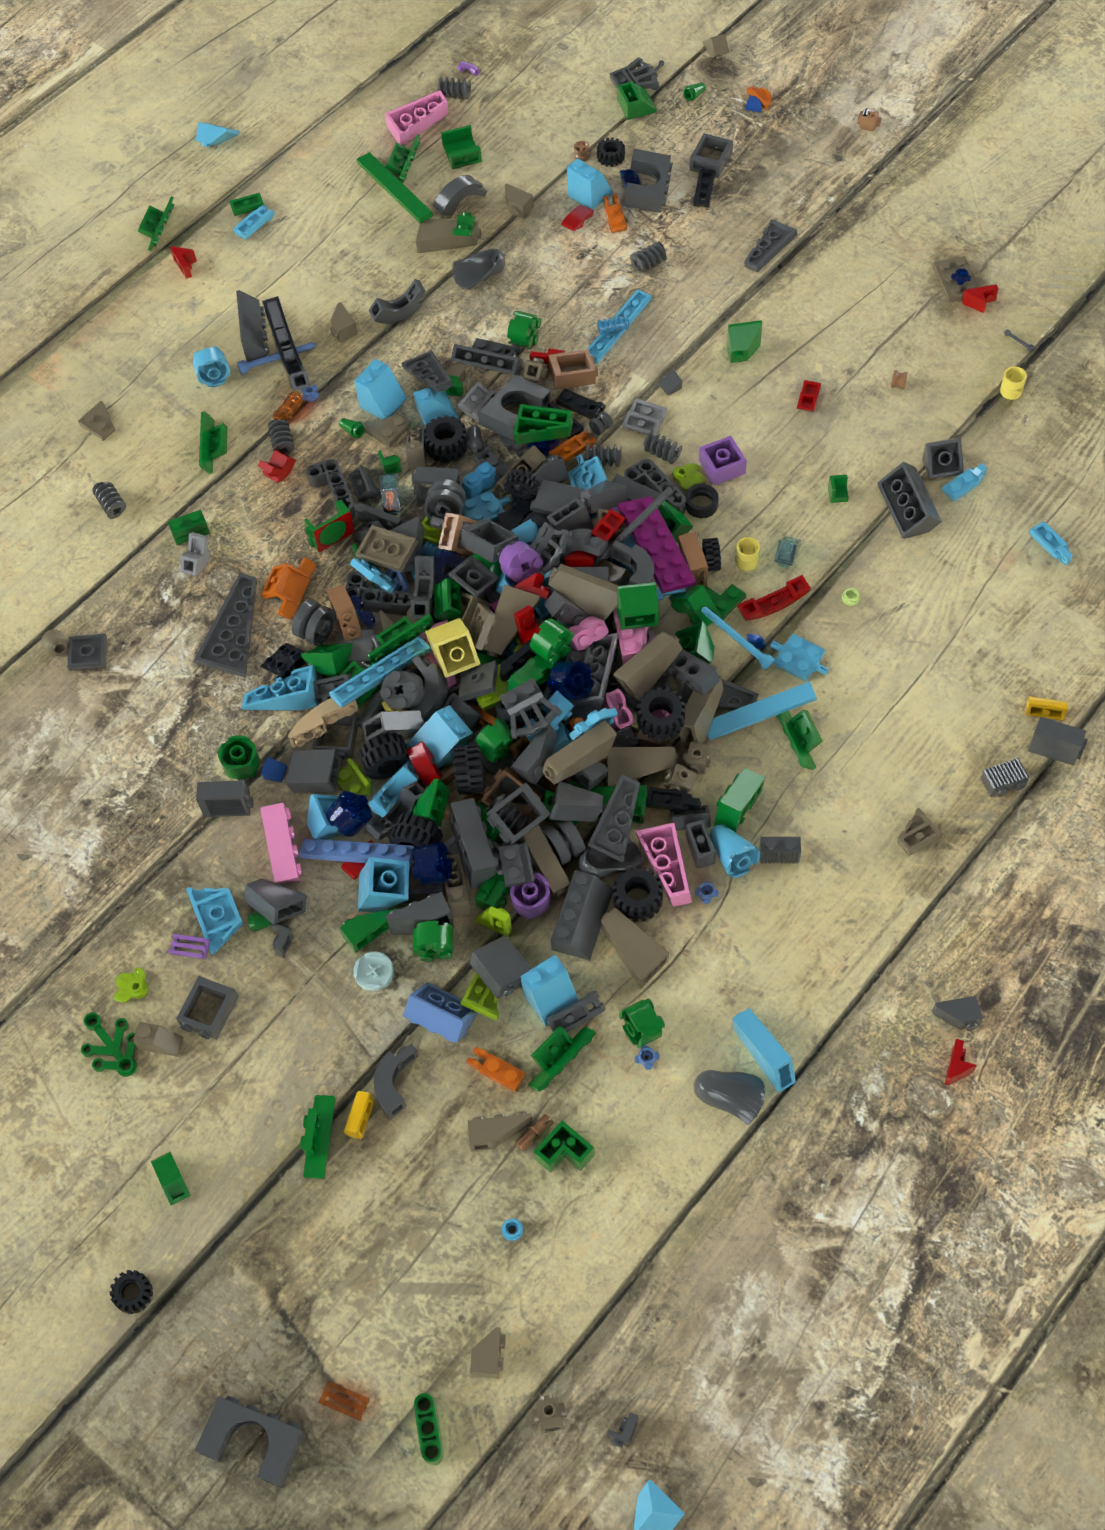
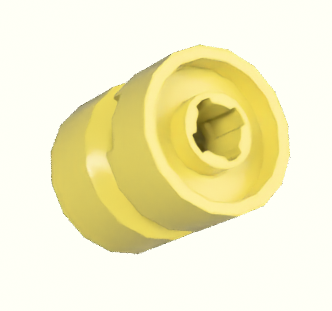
(1013, 383)
(747, 553)

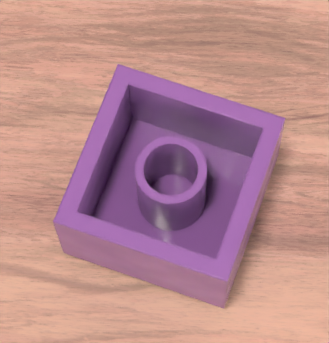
(722, 460)

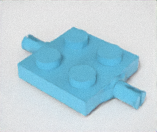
(587, 473)
(484, 506)
(374, 574)
(799, 657)
(594, 719)

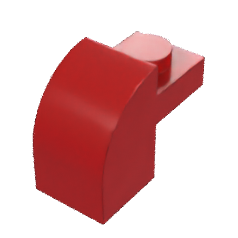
(278, 467)

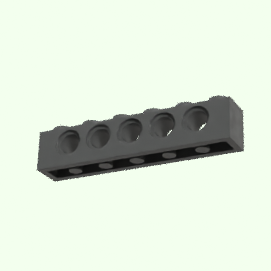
(690, 670)

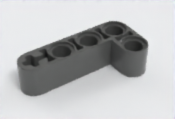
(330, 473)
(649, 474)
(378, 599)

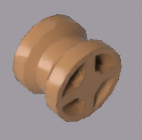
(581, 150)
(899, 379)

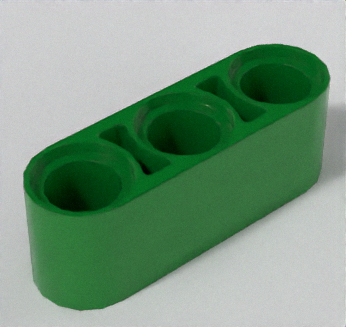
(428, 1417)

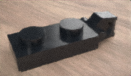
(672, 800)

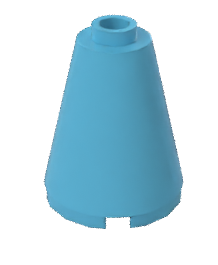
(733, 851)

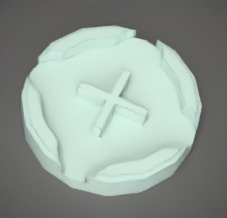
(373, 971)

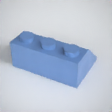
(439, 1012)

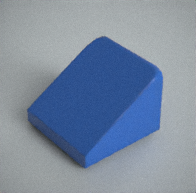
(273, 770)

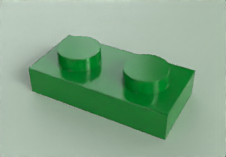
(246, 204)

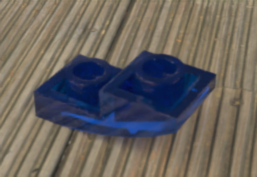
(629, 176)
(365, 616)

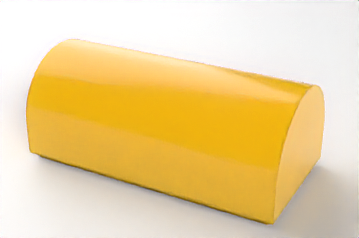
(1046, 708)
(359, 1115)

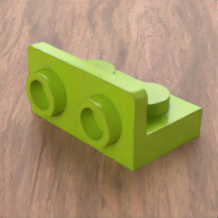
(352, 779)

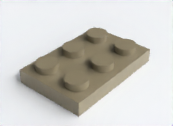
(945, 269)
(386, 548)
(480, 625)

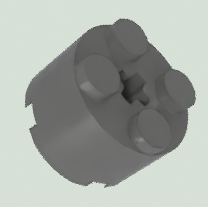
(392, 690)

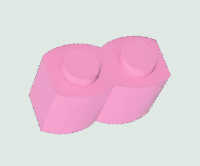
(587, 631)
(617, 700)

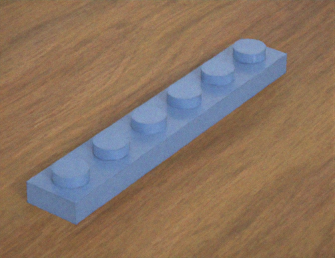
(353, 851)

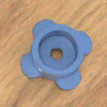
(310, 393)
(706, 886)
(648, 1063)

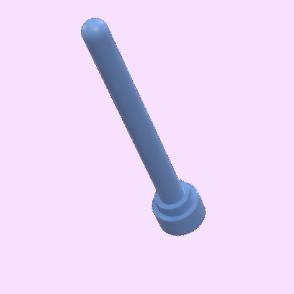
(244, 366)

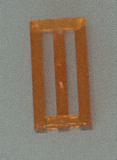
(361, 1409)

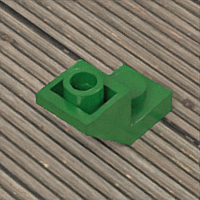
(465, 224)
(170, 1178)

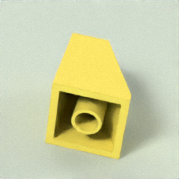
(453, 647)

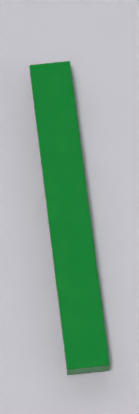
(395, 188)

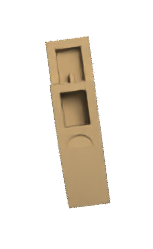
(315, 721)

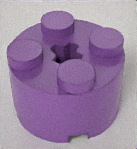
(520, 561)
(531, 898)

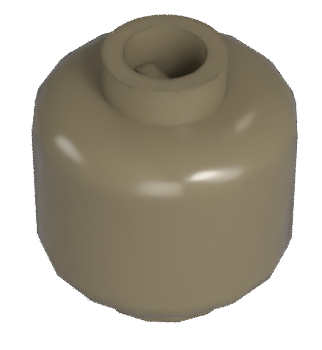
(55, 642)

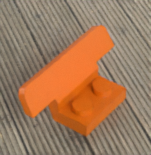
(289, 585)

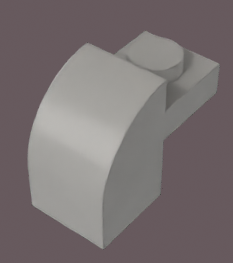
(197, 556)

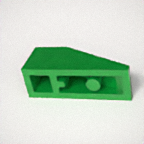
(364, 929)

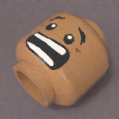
(869, 119)

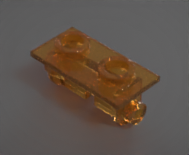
(289, 406)

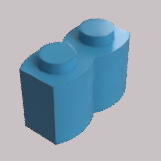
(479, 481)

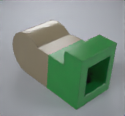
(457, 375)

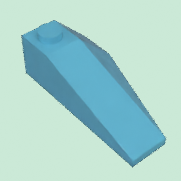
(290, 693)

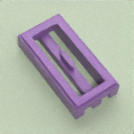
(175, 944)

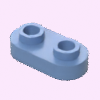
(399, 580)

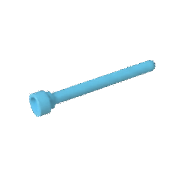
(764, 659)

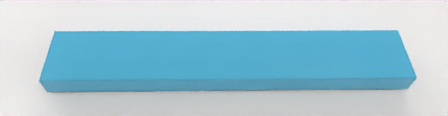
(631, 309)
(377, 672)
(761, 710)

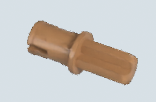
(534, 1132)

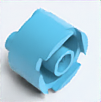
(211, 366)

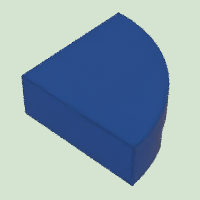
(753, 104)
(756, 640)

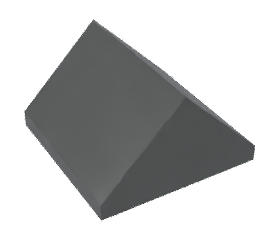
(943, 458)
(474, 577)

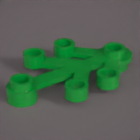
(111, 1048)

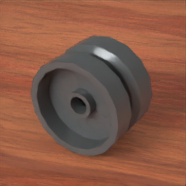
(444, 497)
(313, 622)
(564, 840)

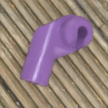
(469, 66)

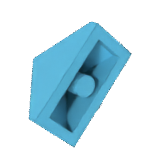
(655, 1510)

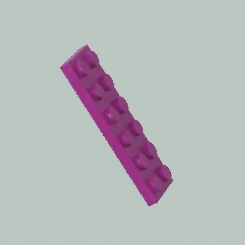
(656, 539)

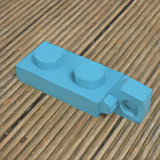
(964, 482)
(1051, 542)

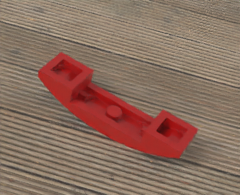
(776, 600)

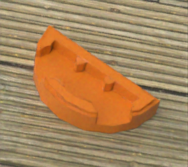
(762, 94)

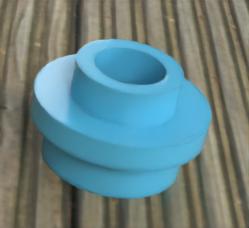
(512, 1223)

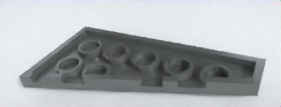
(229, 637)

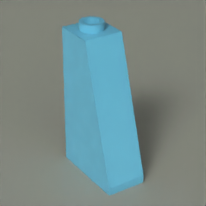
(765, 1050)

